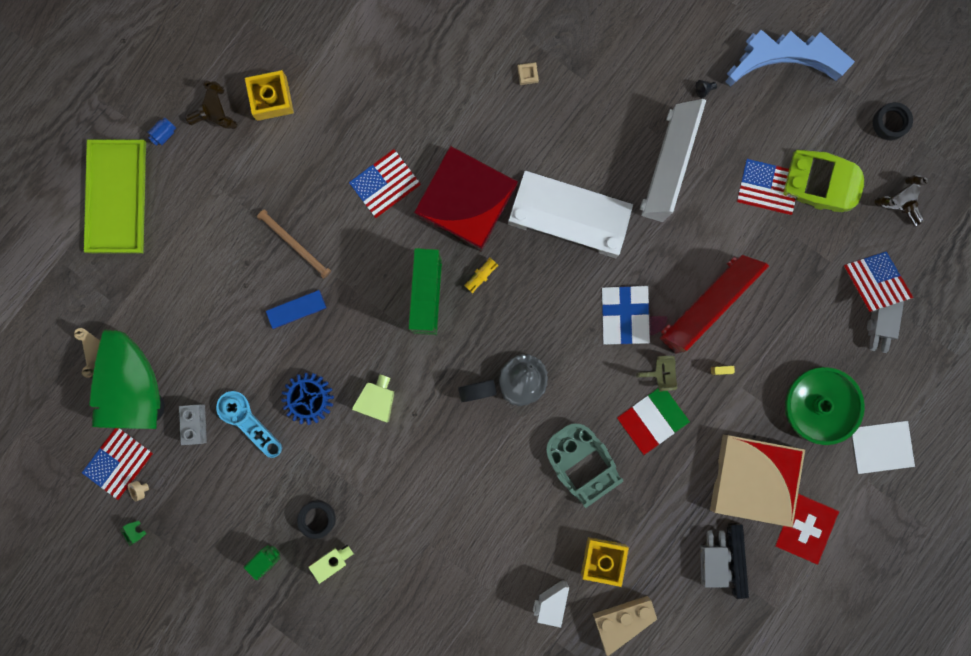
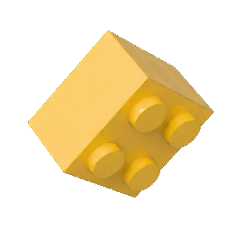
(269, 95)
(604, 561)

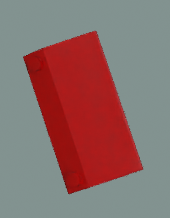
(712, 303)

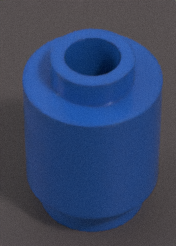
(161, 132)

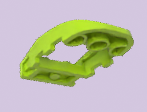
(844, 185)

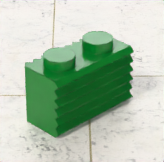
(262, 562)

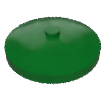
(824, 406)

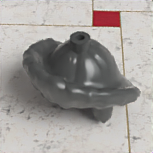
(523, 380)

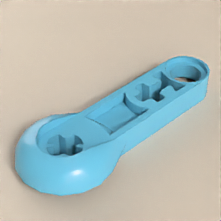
(245, 420)

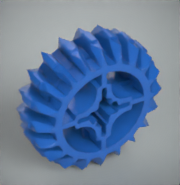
(311, 406)

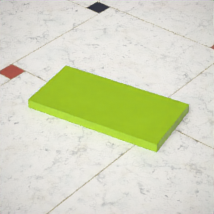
(115, 196)

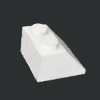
(551, 605)

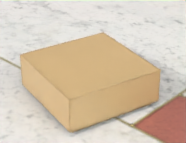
(528, 73)

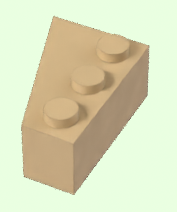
(623, 622)

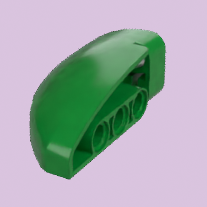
(123, 385)

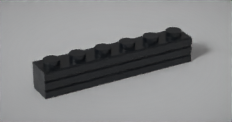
(738, 561)

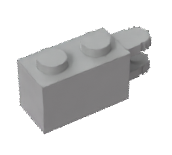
(885, 325)
(715, 562)

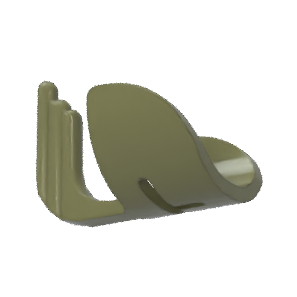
(669, 366)

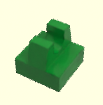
(130, 534)

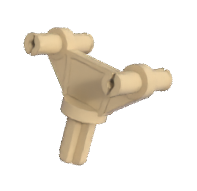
(90, 347)

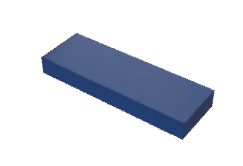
(296, 309)

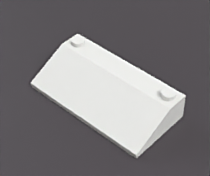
(672, 160)
(571, 213)

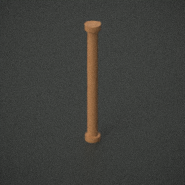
(293, 243)

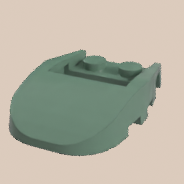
(570, 447)

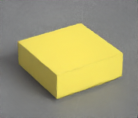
(722, 370)

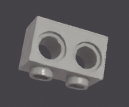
(192, 424)

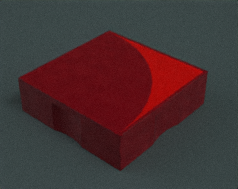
(466, 198)

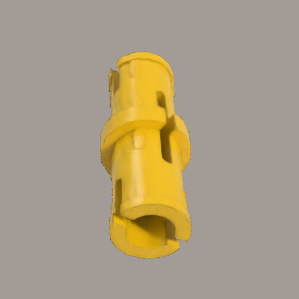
(481, 275)

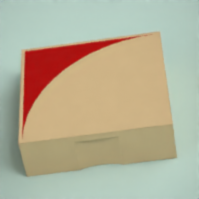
(757, 480)

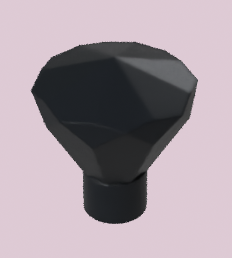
(703, 88)

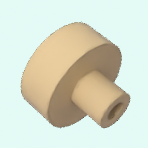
(137, 490)

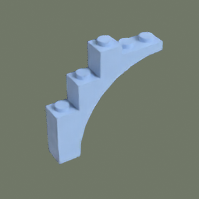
(816, 53)

